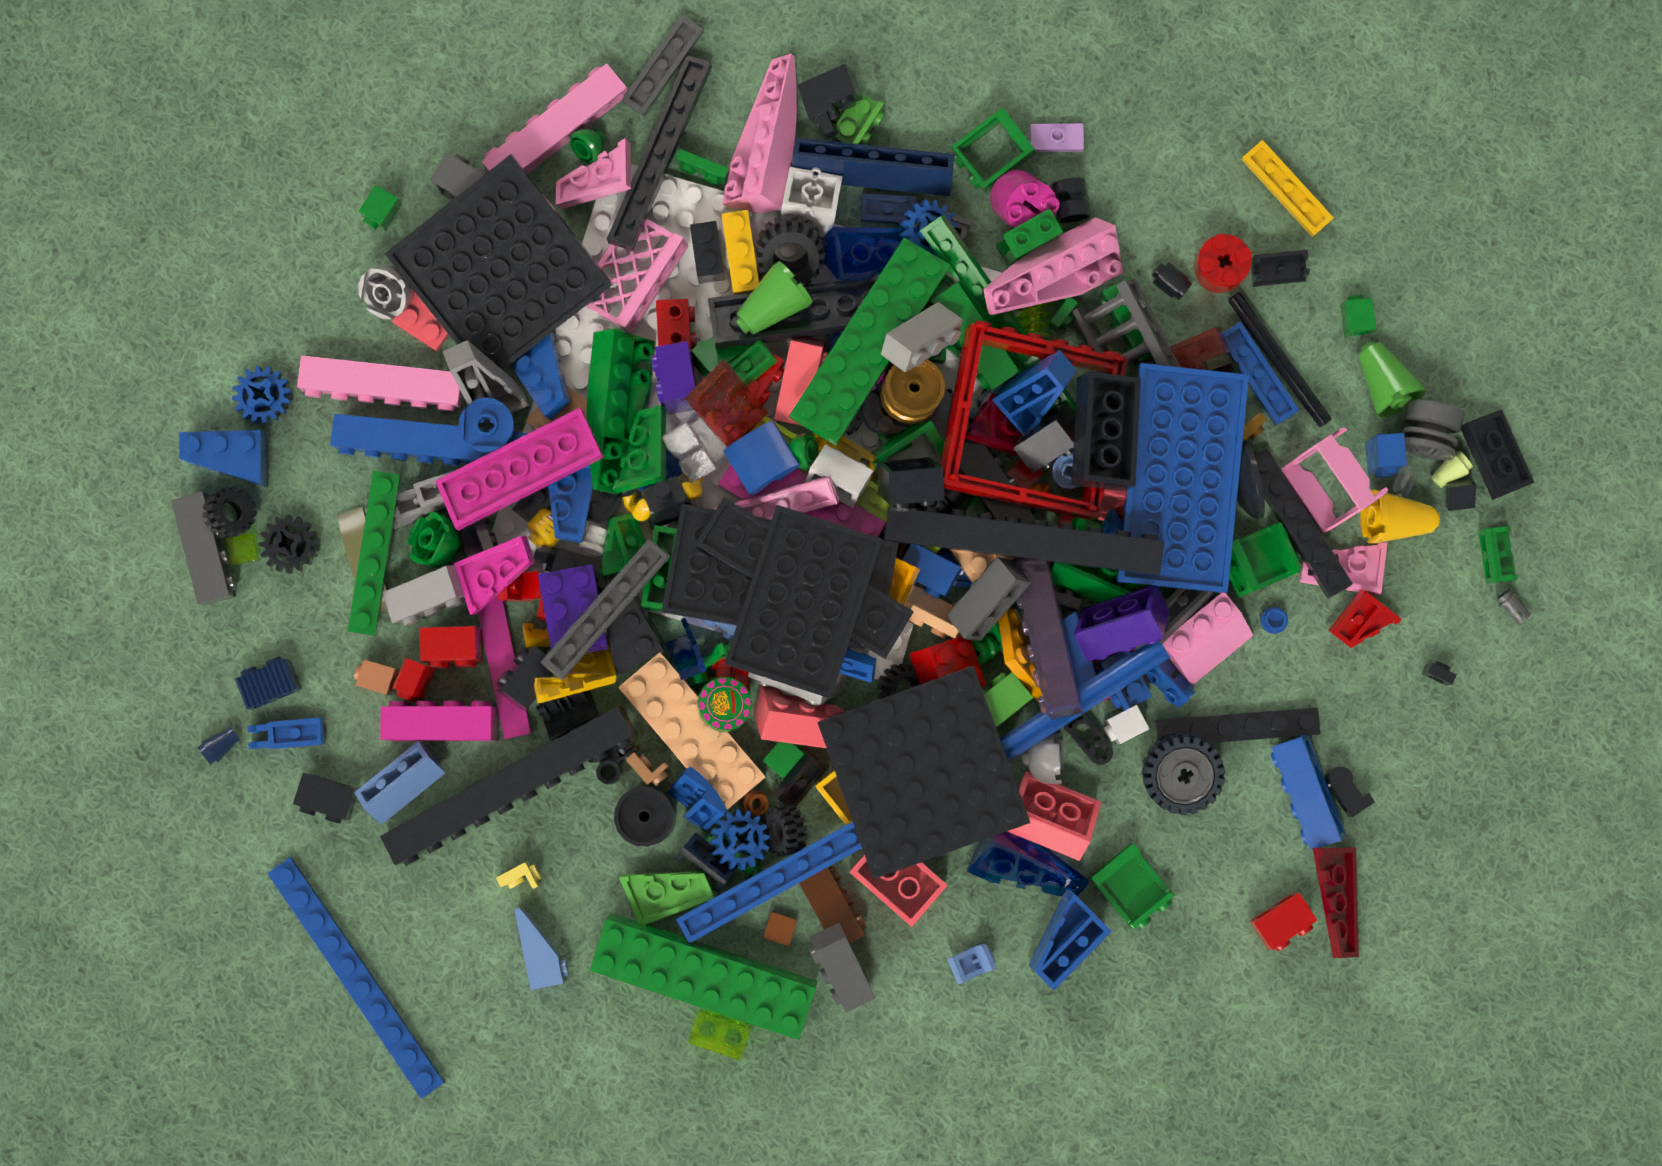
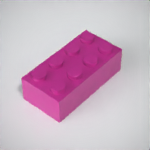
(439, 723)

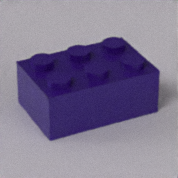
(674, 376)
(565, 598)
(1122, 623)

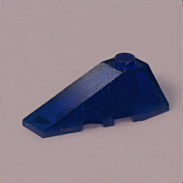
(860, 251)
(1026, 863)

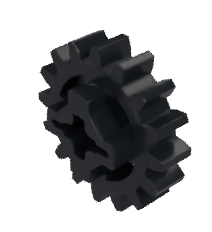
(277, 548)

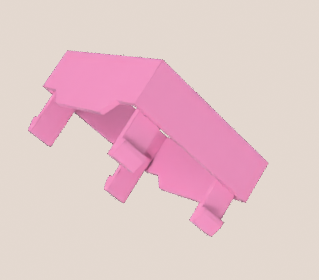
(1346, 470)

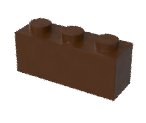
(832, 904)

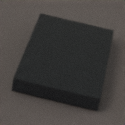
(1496, 454)

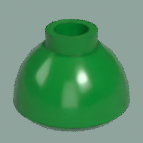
(587, 144)
(804, 449)

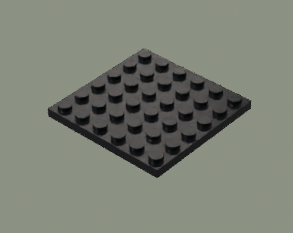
(499, 265)
(923, 772)

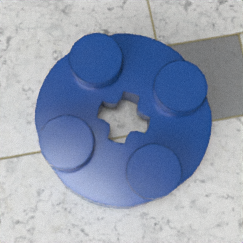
(476, 414)

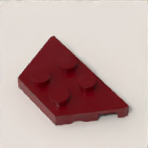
(993, 428)

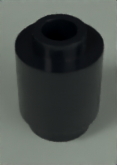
(1171, 280)

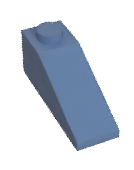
(541, 958)

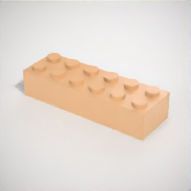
(672, 712)

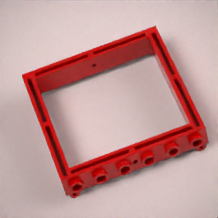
(1008, 339)

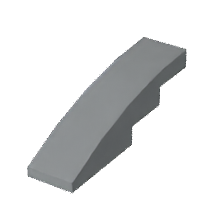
(418, 502)

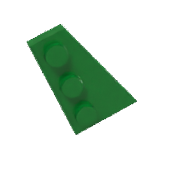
(647, 451)

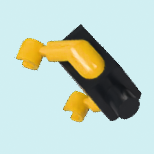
(663, 501)

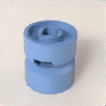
(1062, 472)

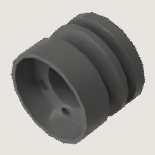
(1432, 428)

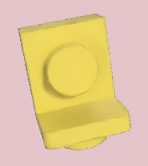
(514, 876)

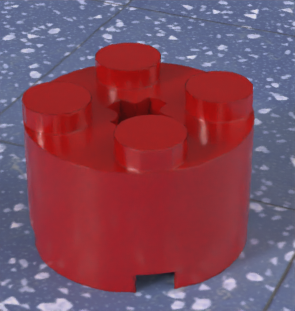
(1236, 268)

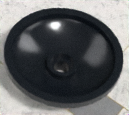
(1250, 489)

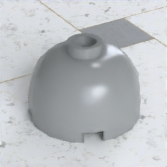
(385, 291)
(1046, 759)

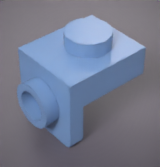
(971, 963)

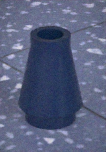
(218, 745)

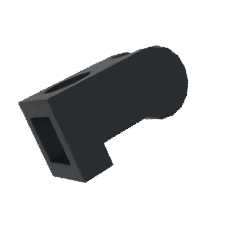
(1346, 793)

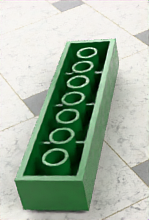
(703, 976)

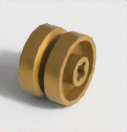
(912, 406)

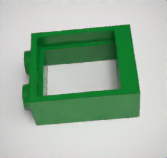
(1014, 133)
(907, 436)

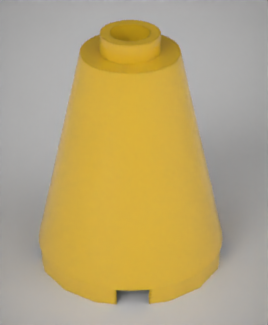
(1397, 518)

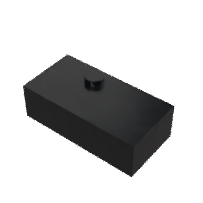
(1106, 431)

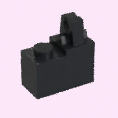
(828, 94)

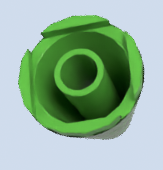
(772, 300)
(1388, 380)

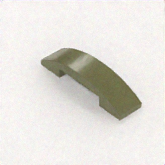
(351, 529)

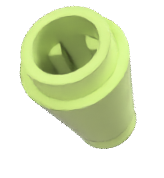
(1452, 470)

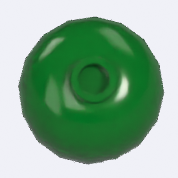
(434, 540)

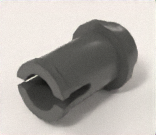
(1513, 605)

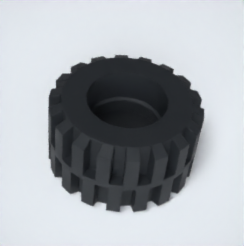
(792, 231)

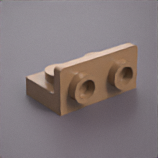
(643, 767)

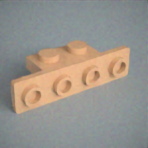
(932, 612)

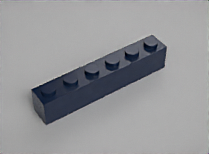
(877, 166)

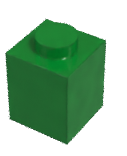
(379, 208)
(1358, 316)
(784, 757)

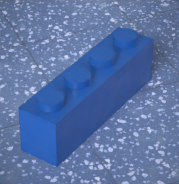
(1308, 792)

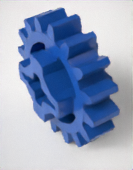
(921, 217)
(255, 403)
(747, 847)

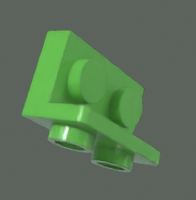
(858, 121)

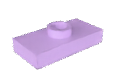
(1057, 137)

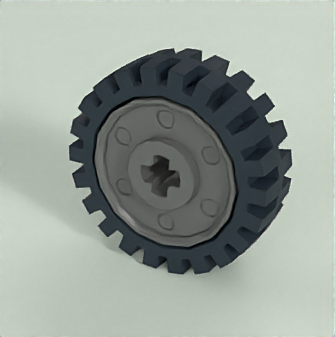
(1202, 779)

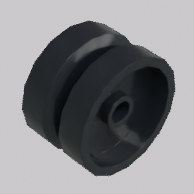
(640, 832)

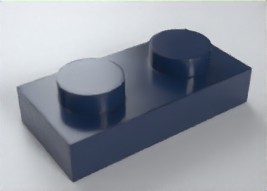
(885, 208)

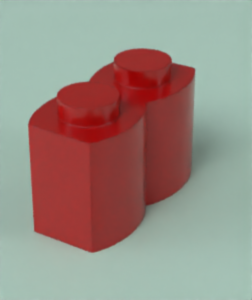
(413, 680)

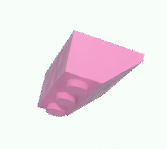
(1207, 638)

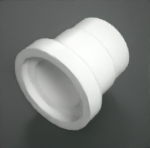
(594, 541)

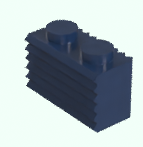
(268, 683)

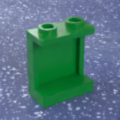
(1028, 237)
(1262, 559)
(1132, 887)

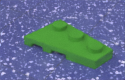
(665, 893)

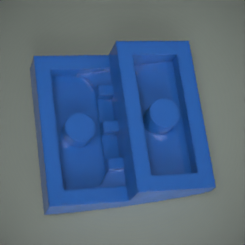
(761, 457)
(699, 797)

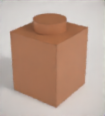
(376, 677)

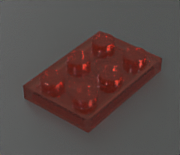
(726, 404)

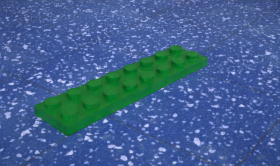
(856, 357)

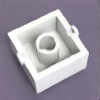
(812, 197)

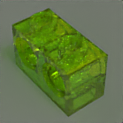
(717, 1041)

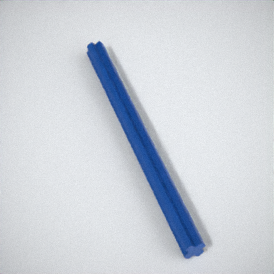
(1090, 693)

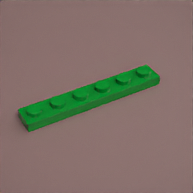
(374, 553)

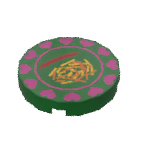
(724, 704)

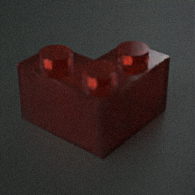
(1201, 348)

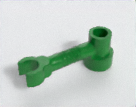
(701, 679)

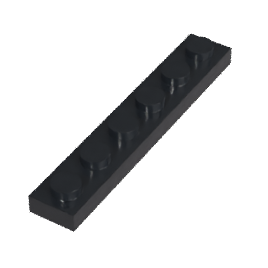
(1301, 527)
(1245, 725)

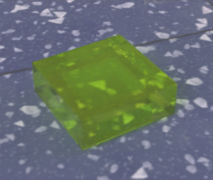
(242, 549)

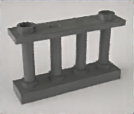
(1141, 319)

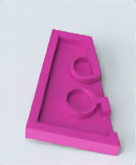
(492, 571)

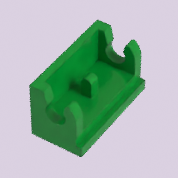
(1497, 555)

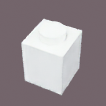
(1125, 725)

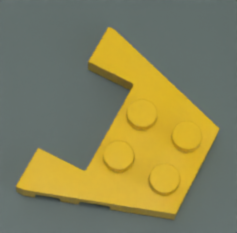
(591, 671)

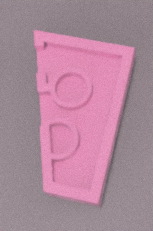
(600, 179)
(1361, 564)

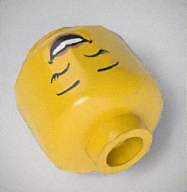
(542, 529)

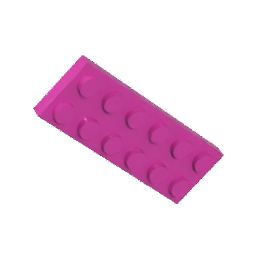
(519, 469)

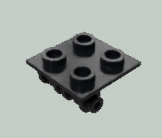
(567, 715)

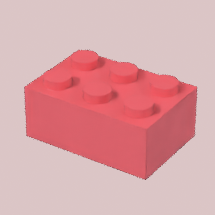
(1058, 816)
(905, 891)

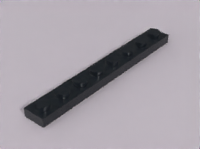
(659, 153)

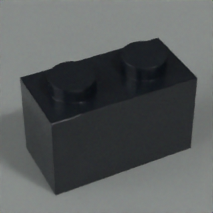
(707, 252)
(326, 797)

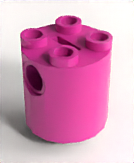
(1020, 197)

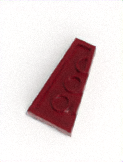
(1338, 889)

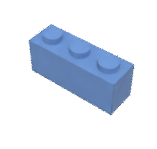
(399, 782)

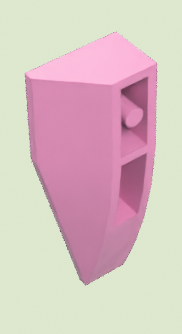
(766, 144)
(1058, 268)

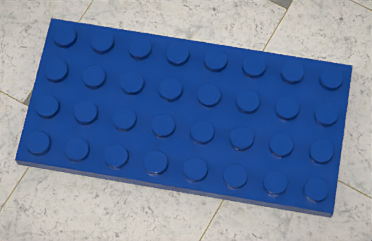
(1187, 473)

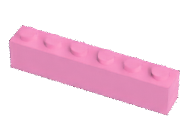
(553, 128)
(379, 382)

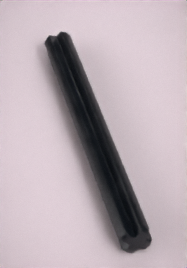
(1279, 359)

